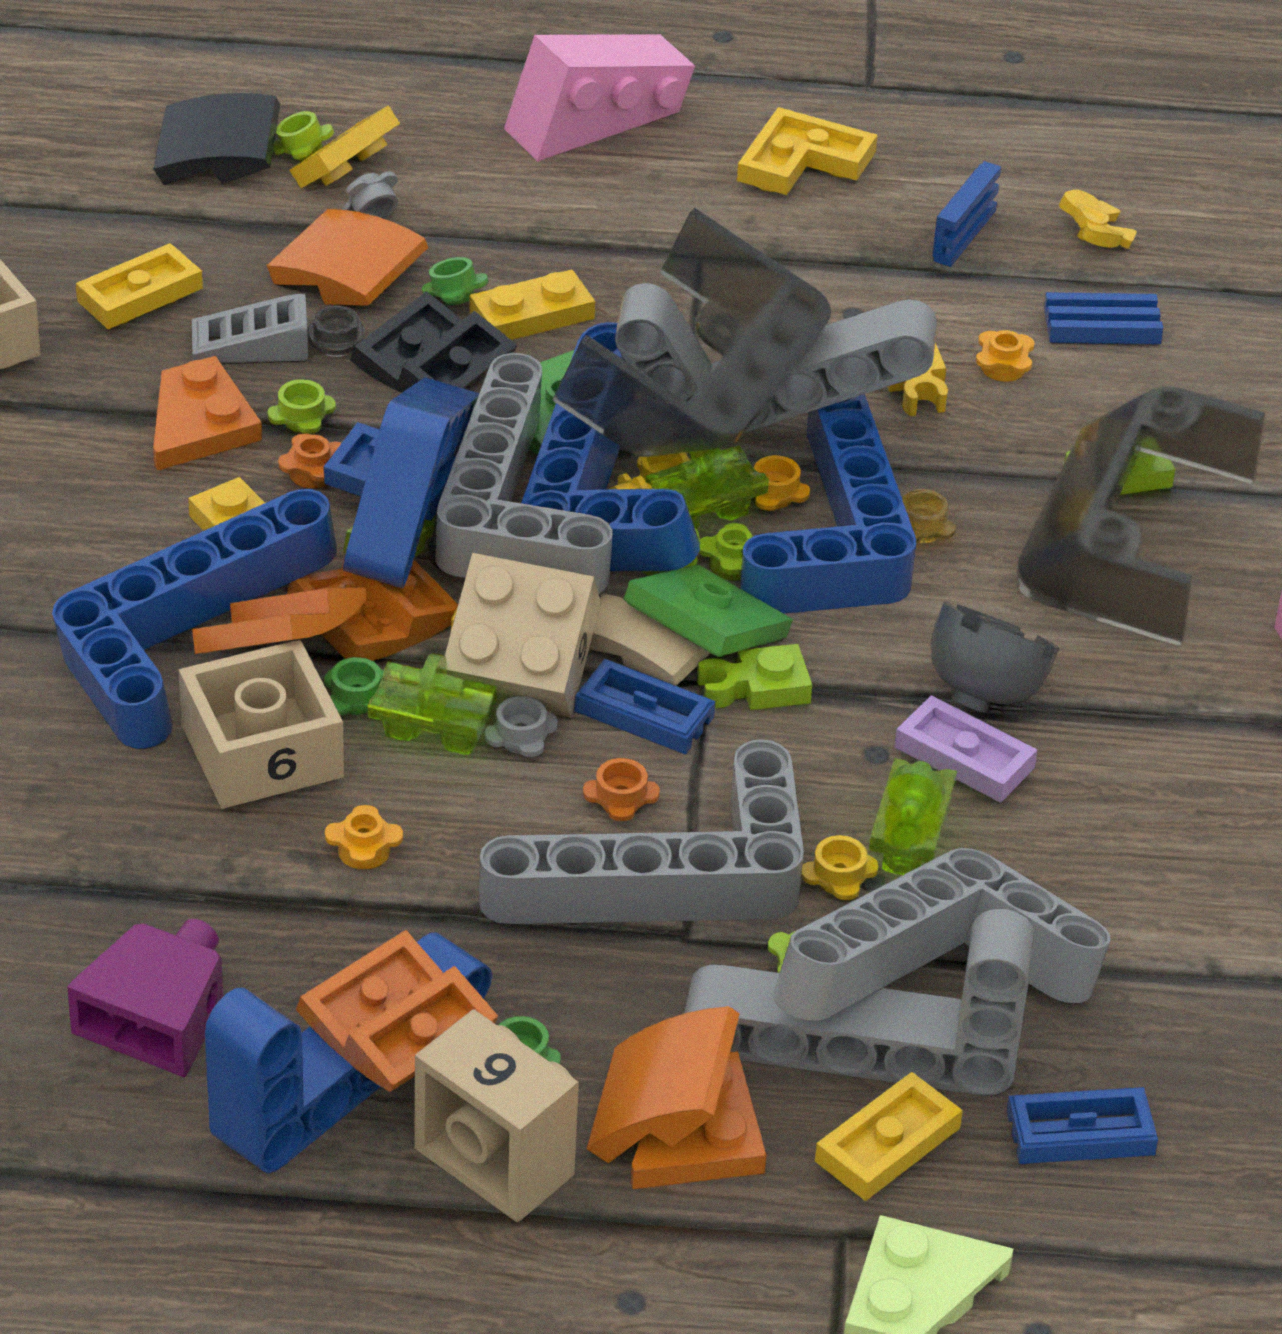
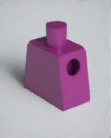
(151, 994)

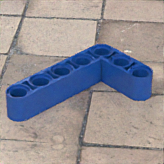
(414, 440)
(572, 475)
(871, 548)
(175, 589)
(284, 1086)

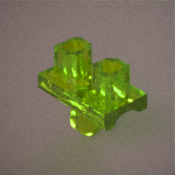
(714, 482)
(432, 702)
(911, 815)

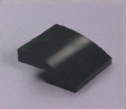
(217, 132)
(431, 344)

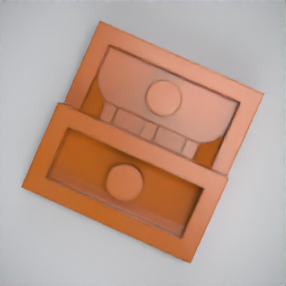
(347, 256)
(389, 617)
(280, 619)
(389, 1009)
(664, 1081)

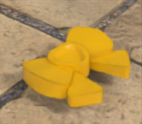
(1093, 219)

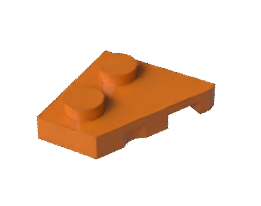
(200, 414)
(718, 1149)

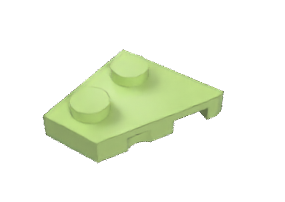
(921, 1278)

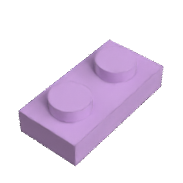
(959, 742)

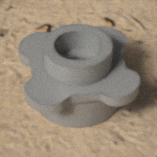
(373, 194)
(521, 726)

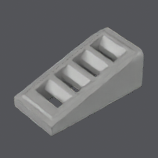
(255, 332)

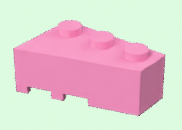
(594, 88)

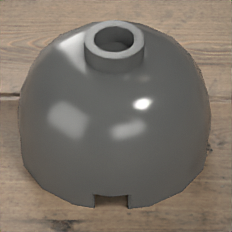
(988, 658)

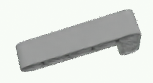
(843, 363)
(477, 497)
(661, 875)
(925, 917)
(885, 1036)

